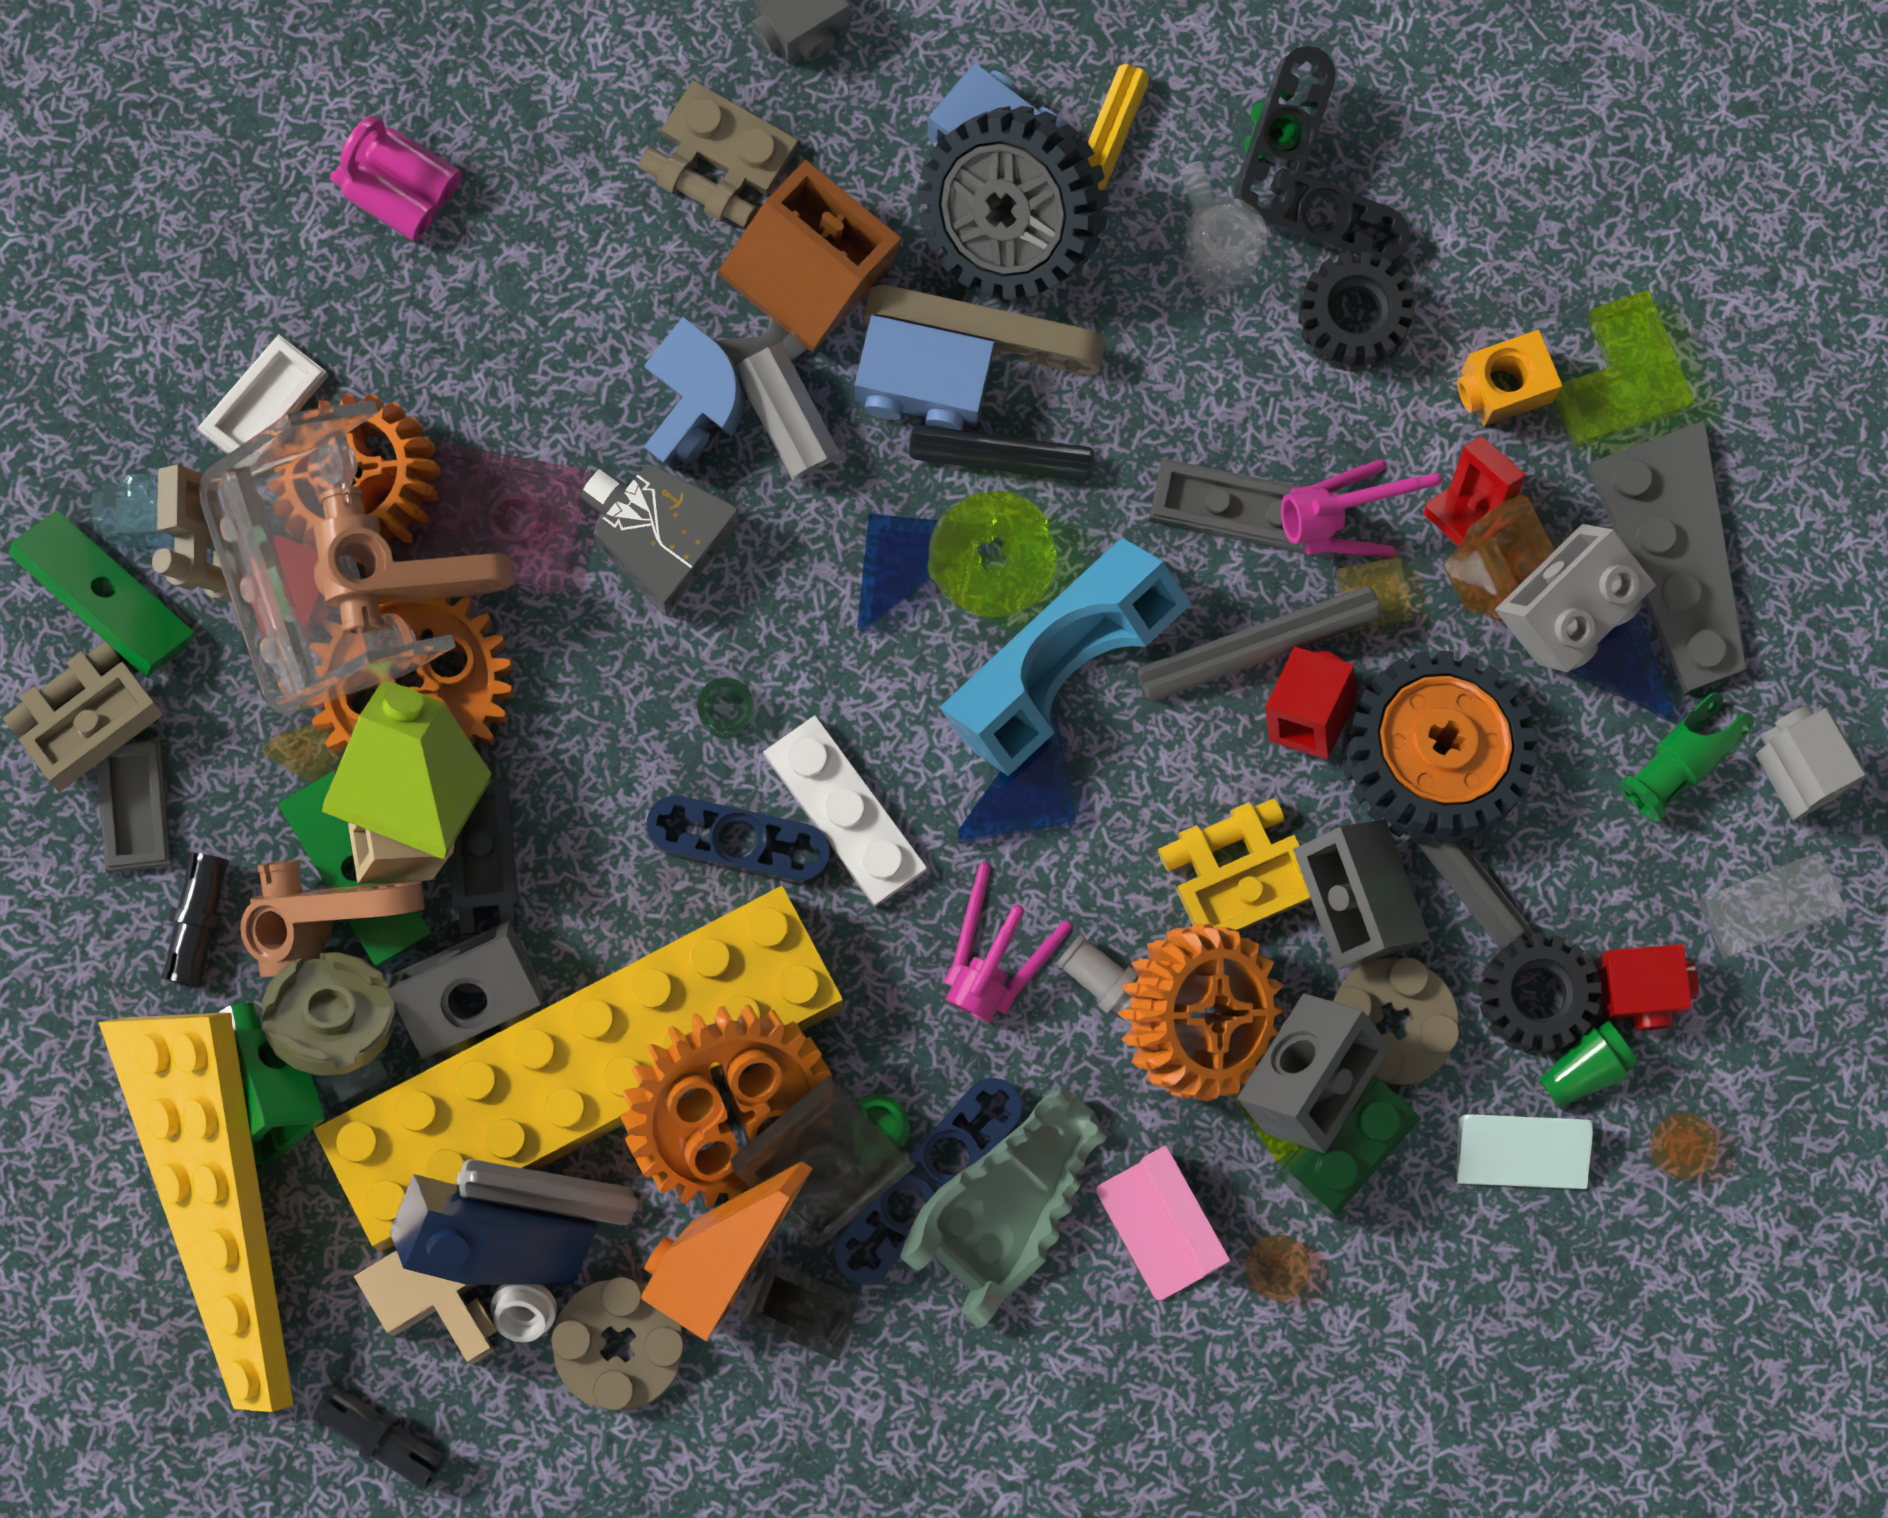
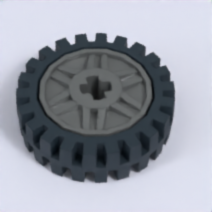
(1055, 194)

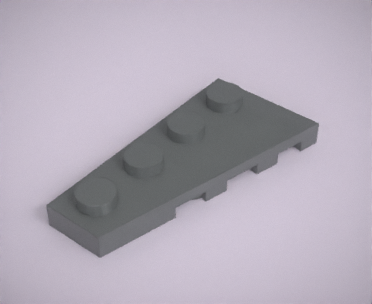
(1670, 520)

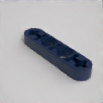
(926, 1178)

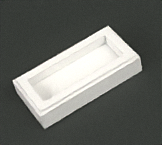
(268, 390)

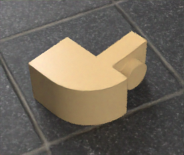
(407, 1297)

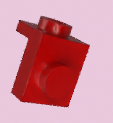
(1478, 486)

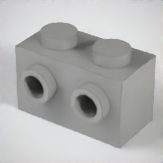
(1576, 598)

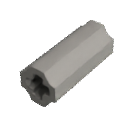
(786, 411)

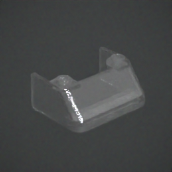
(262, 525)

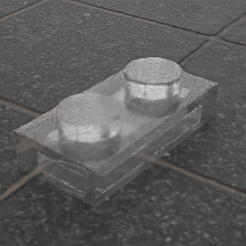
(1772, 905)

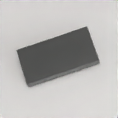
(134, 807)

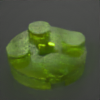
(1027, 545)

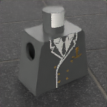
(658, 530)

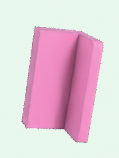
(1162, 1224)

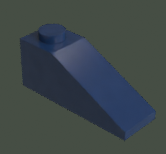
(486, 1241)

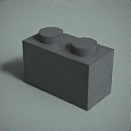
(1361, 893)

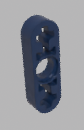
(726, 816)

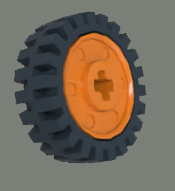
(1465, 711)

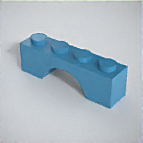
(1112, 605)

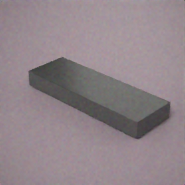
(1223, 505)

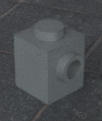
(799, 26)

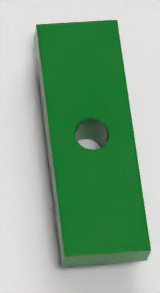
(101, 593)
(330, 850)

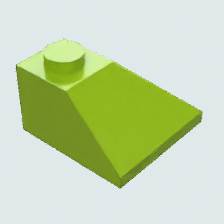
(408, 772)

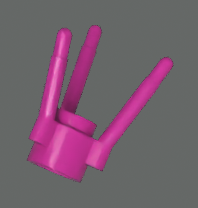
(1314, 513)
(981, 984)

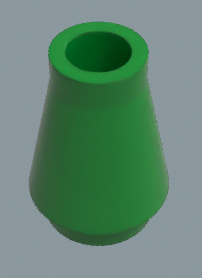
(1589, 1065)

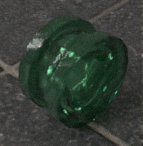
(727, 689)

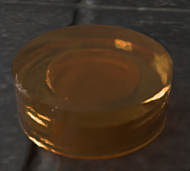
(1683, 1145)
(1277, 1267)

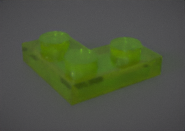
(1640, 376)

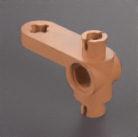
(359, 535)
(298, 922)

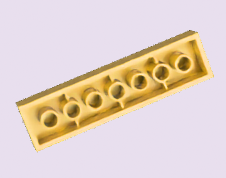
(565, 1069)

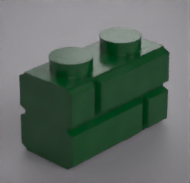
(1358, 1150)

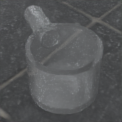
(1222, 236)

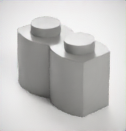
(1808, 760)

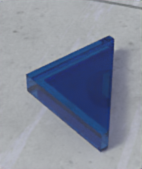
(893, 564)
(1628, 669)
(1027, 799)

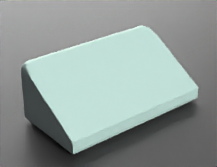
(1524, 1151)

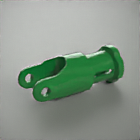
(1683, 759)

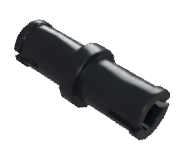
(195, 919)
(379, 1437)

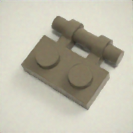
(726, 138)
(182, 517)
(89, 724)

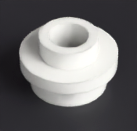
(521, 1323)

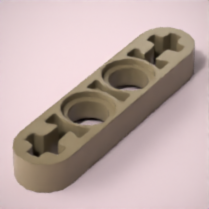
(1034, 338)

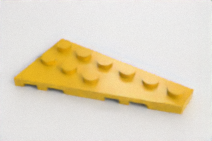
(197, 1140)

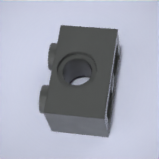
(489, 960)
(1314, 1072)

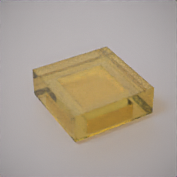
(1388, 584)

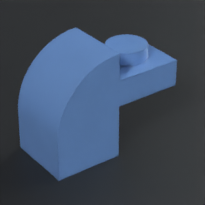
(709, 393)

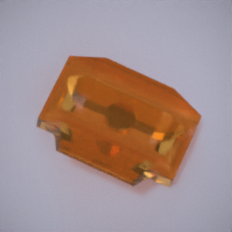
(1498, 555)

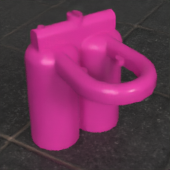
(394, 177)

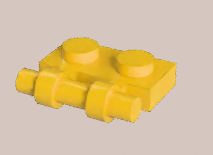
(1247, 888)

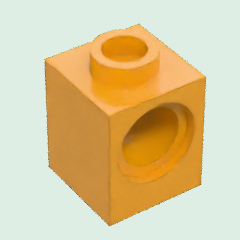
(1524, 359)

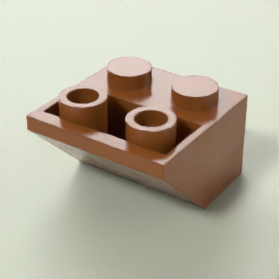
(810, 256)

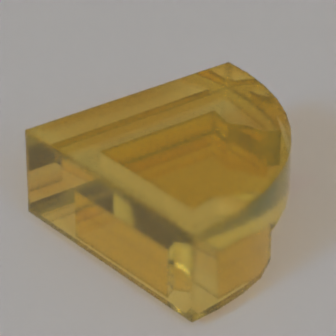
(302, 752)

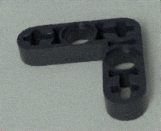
(1297, 189)

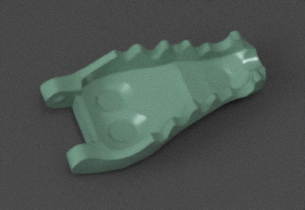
(1005, 1208)

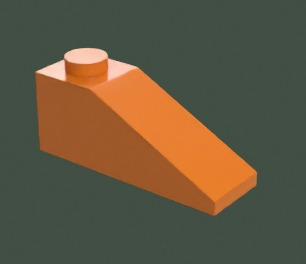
(716, 1253)

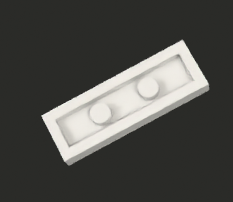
(845, 811)

